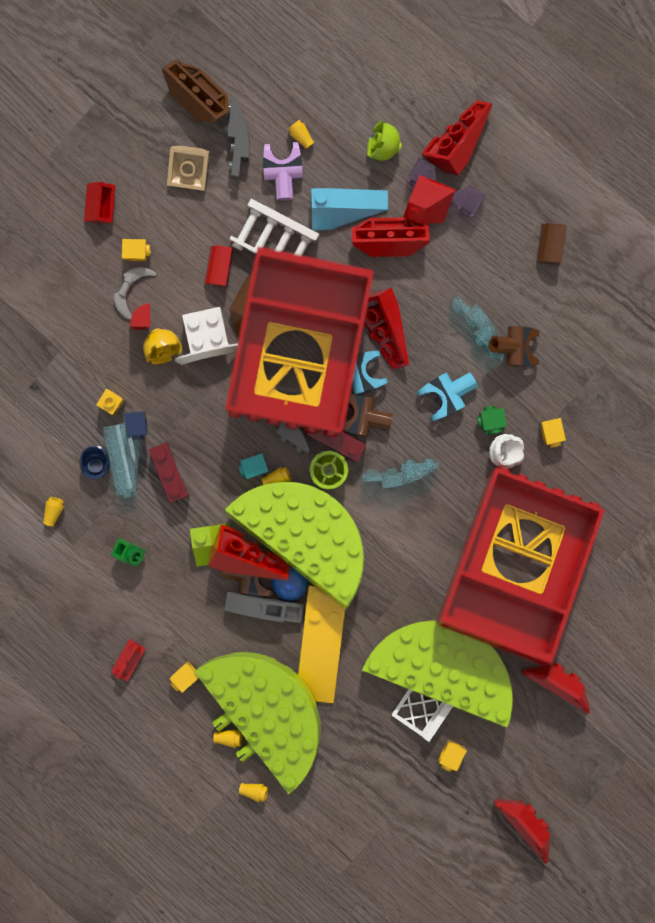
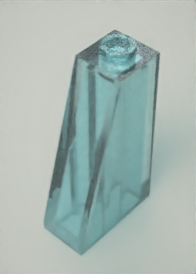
(124, 459)

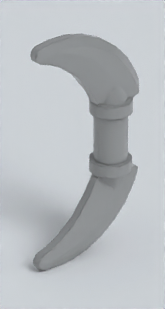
(130, 277)

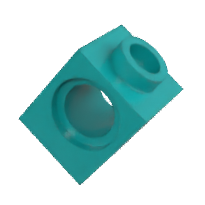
(253, 466)

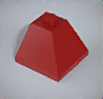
(429, 202)

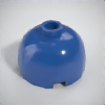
(292, 588)

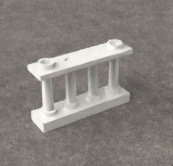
(274, 218)

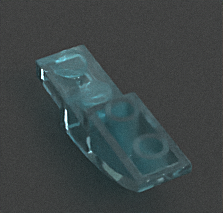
(477, 318)
(408, 473)

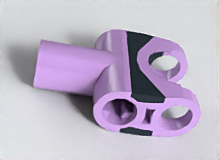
(283, 171)

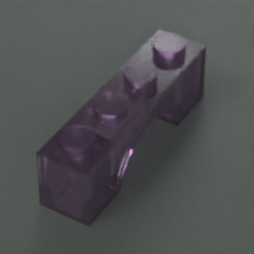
(465, 200)

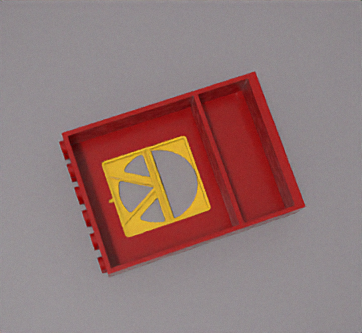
(308, 297)
(509, 614)

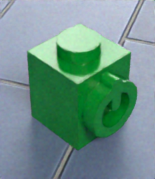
(492, 420)
(128, 552)

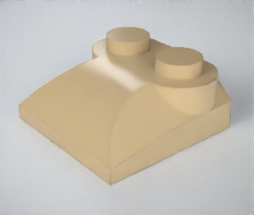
(188, 167)

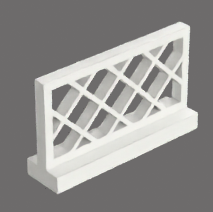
(434, 723)

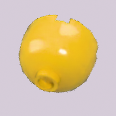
(160, 346)

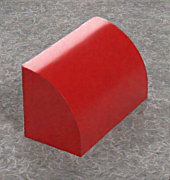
(99, 203)
(218, 266)
(140, 318)

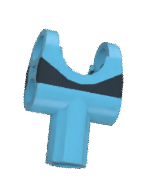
(361, 381)
(449, 392)

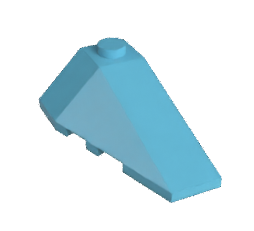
(344, 206)

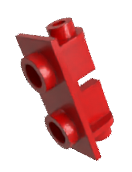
(128, 660)

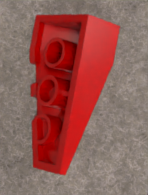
(386, 327)

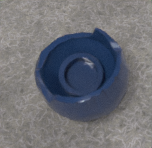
(94, 462)

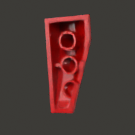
(456, 145)
(239, 556)

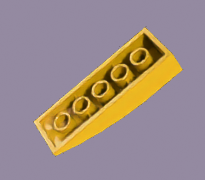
(321, 644)

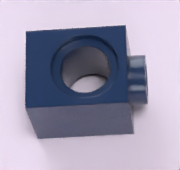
(136, 425)

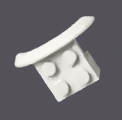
(205, 336)

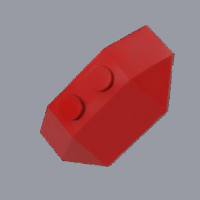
(390, 237)
(559, 683)
(527, 824)

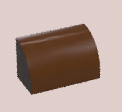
(551, 243)

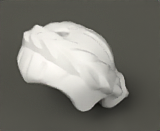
(507, 451)

